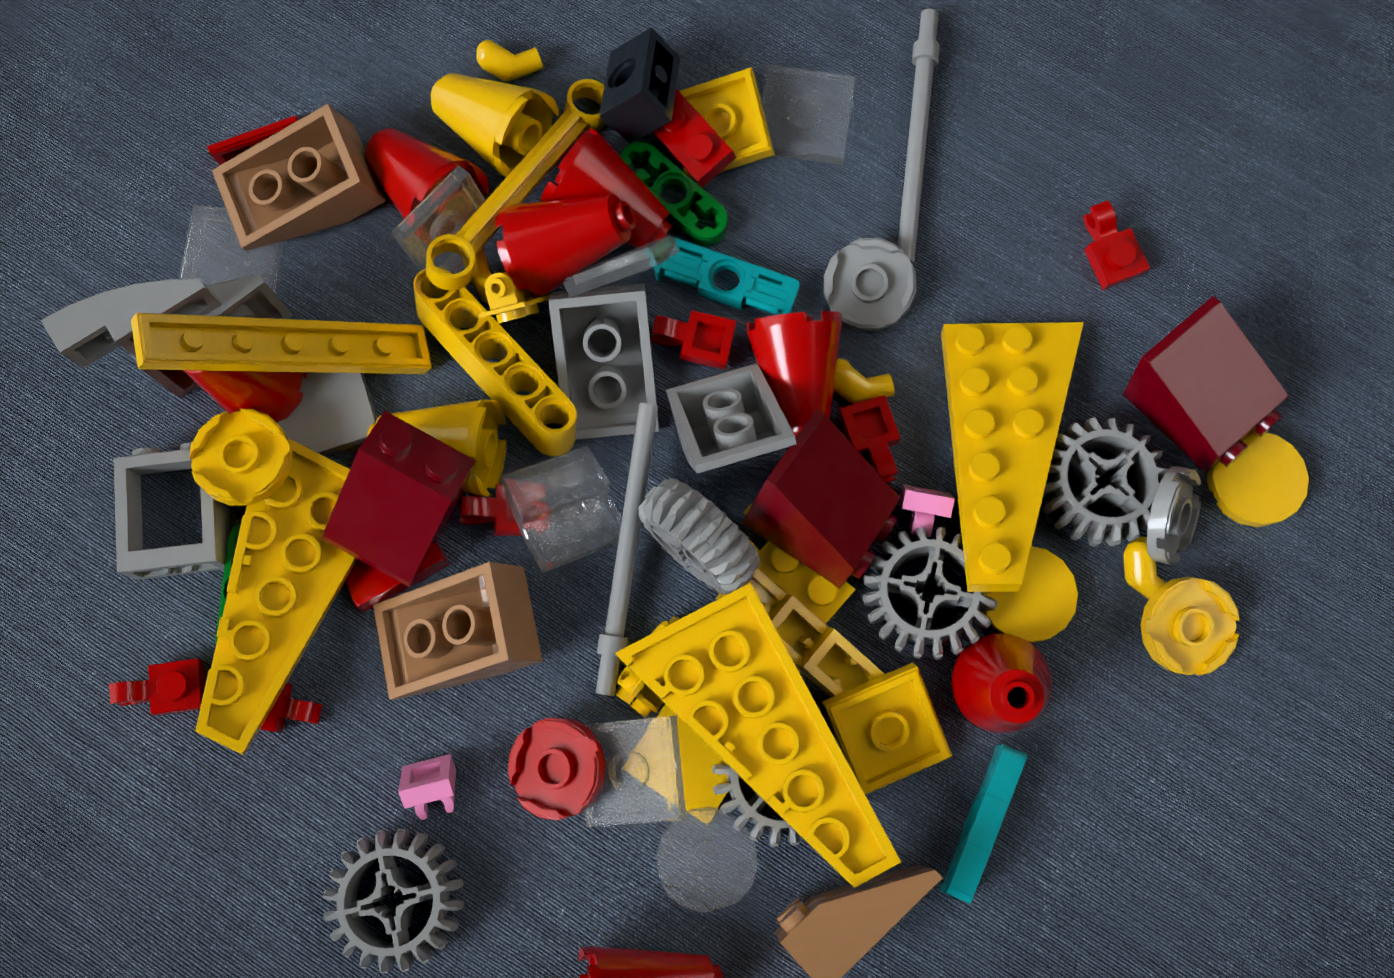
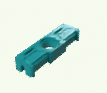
(757, 285)
(983, 823)

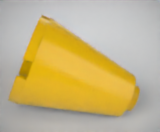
(494, 117)
(470, 430)

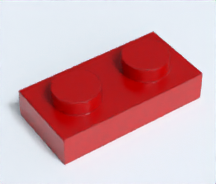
(694, 142)

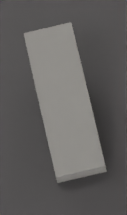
(104, 320)

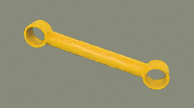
(516, 186)

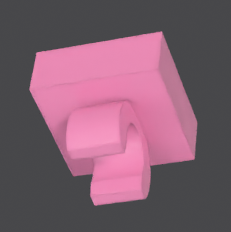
(924, 506)
(427, 783)

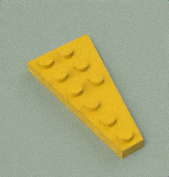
(1004, 422)
(275, 599)
(749, 704)

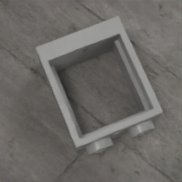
(164, 561)

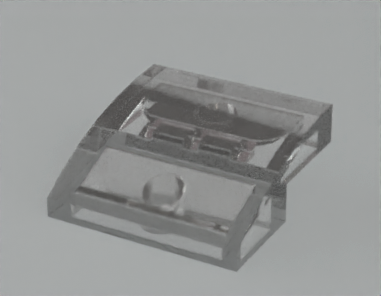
(563, 508)

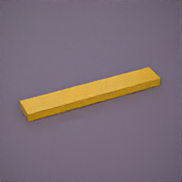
(277, 345)

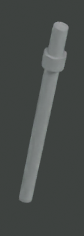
(925, 58)
(613, 638)

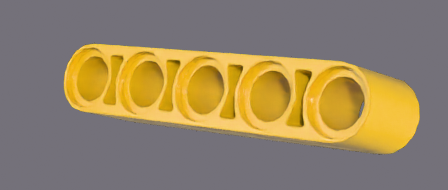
(497, 379)

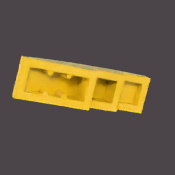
(814, 647)

